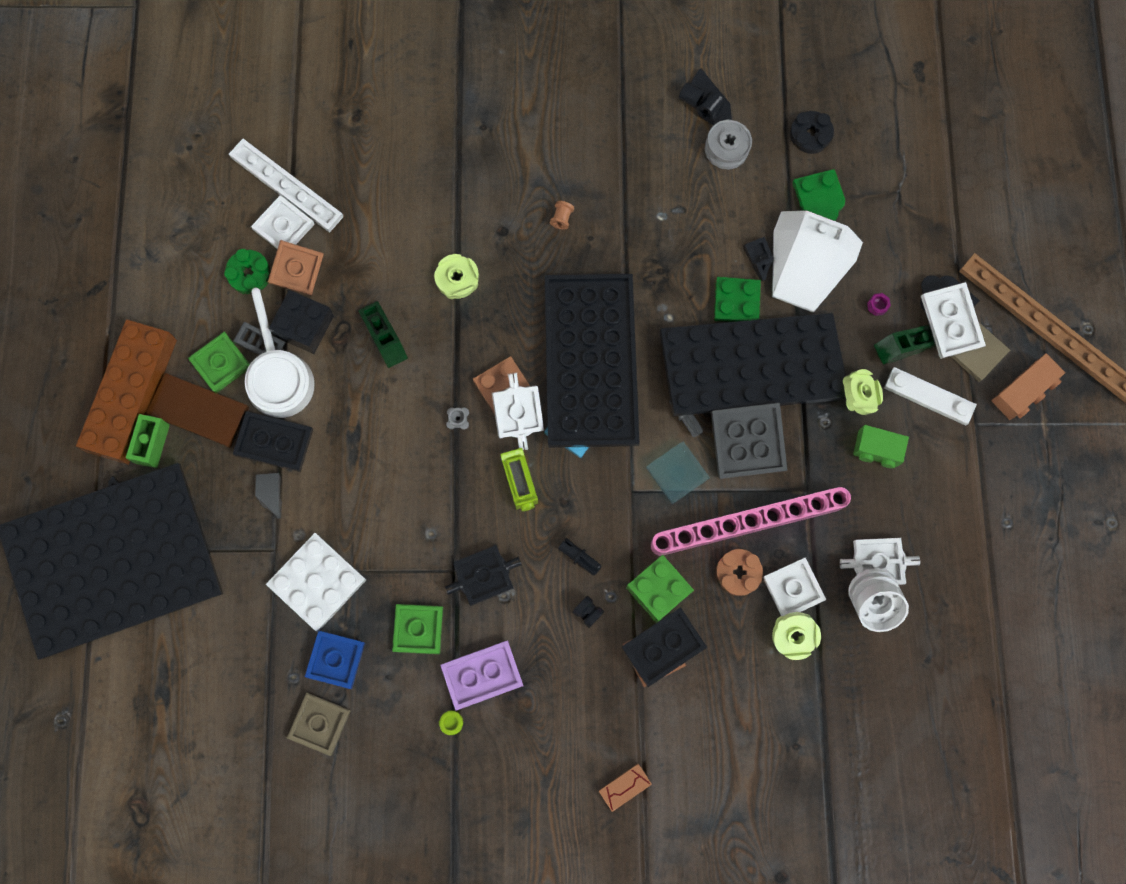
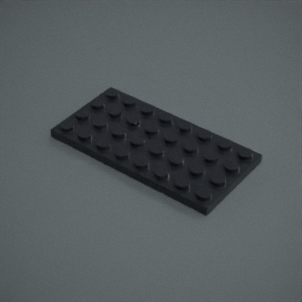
(591, 361)
(753, 363)

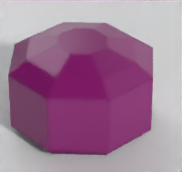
(878, 304)

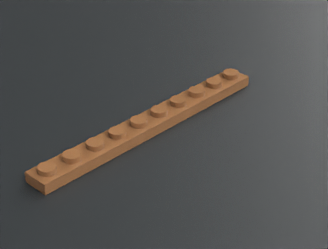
(1046, 325)

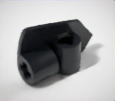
(706, 98)

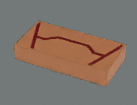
(625, 787)

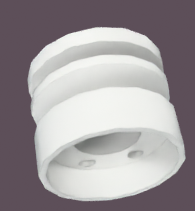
(878, 600)

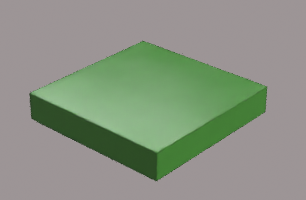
(219, 362)
(417, 629)

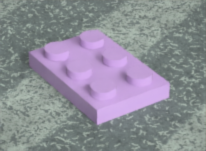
(481, 675)

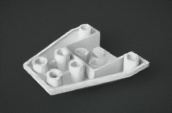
(810, 257)

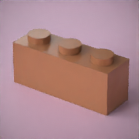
(1029, 387)

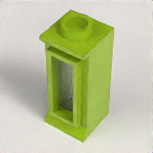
(519, 479)

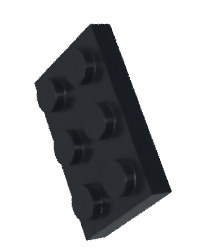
(273, 441)
(664, 647)

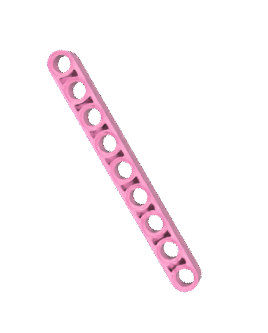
(760, 516)

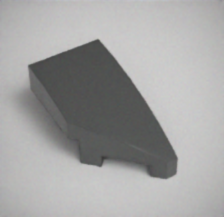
(268, 492)

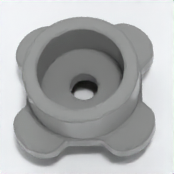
(457, 412)

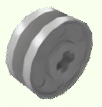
(728, 144)

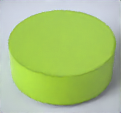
(451, 723)

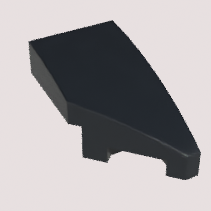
(759, 256)

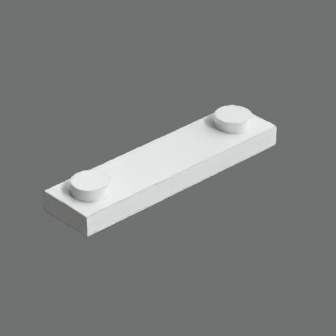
(930, 396)

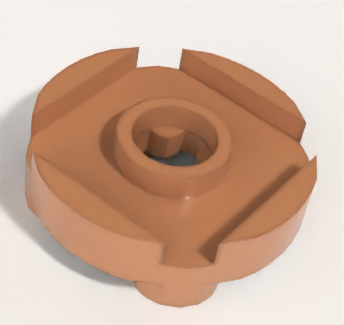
(750, 564)

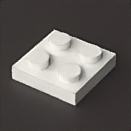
(283, 223)
(794, 588)

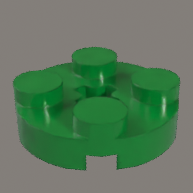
(242, 260)

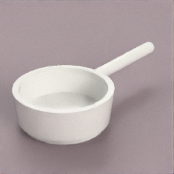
(277, 380)

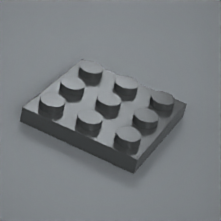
(749, 440)

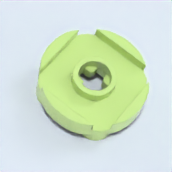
(452, 288)
(854, 386)
(805, 644)

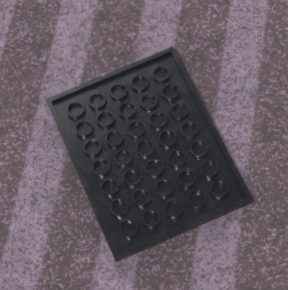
(109, 560)

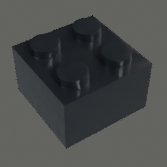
(301, 321)

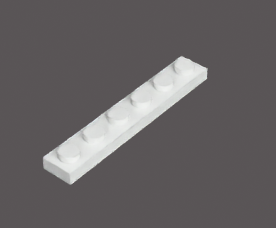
(286, 185)

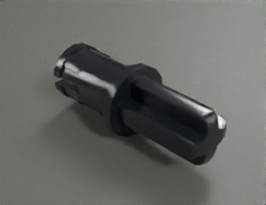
(579, 557)

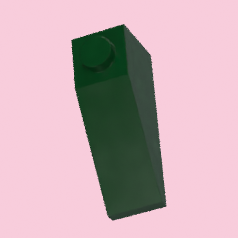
(383, 334)
(905, 344)

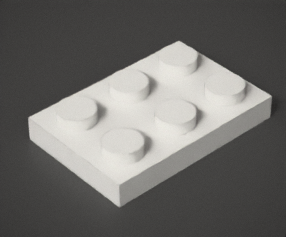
(953, 320)

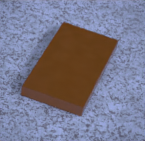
(197, 410)

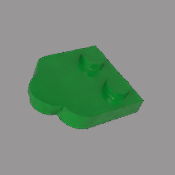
(820, 194)

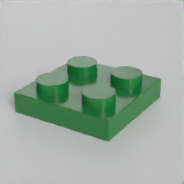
(737, 299)

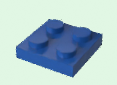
(335, 660)

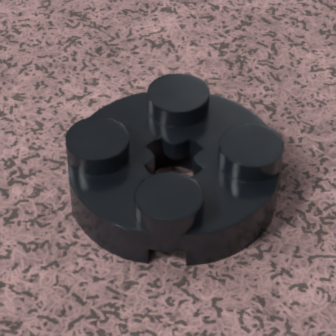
(812, 120)

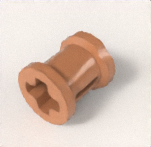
(562, 215)

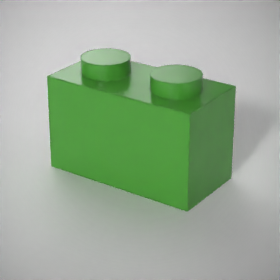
(147, 441)
(880, 446)

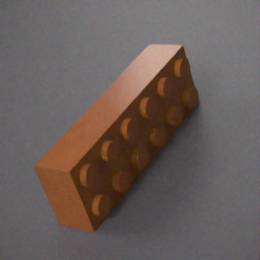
(126, 390)

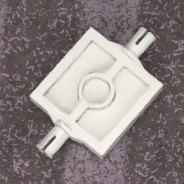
(517, 411)
(881, 554)

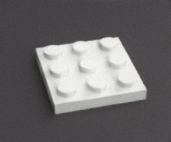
(316, 582)

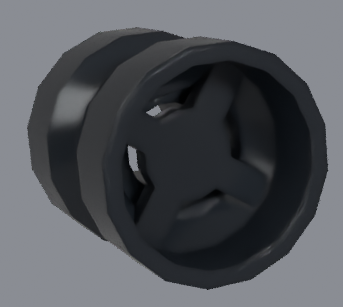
(588, 611)

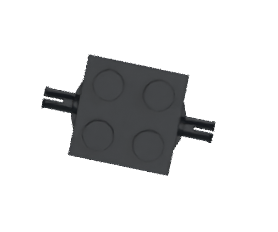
(483, 575)

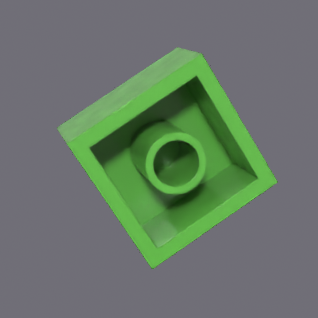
(659, 588)

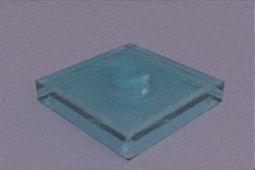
(677, 472)

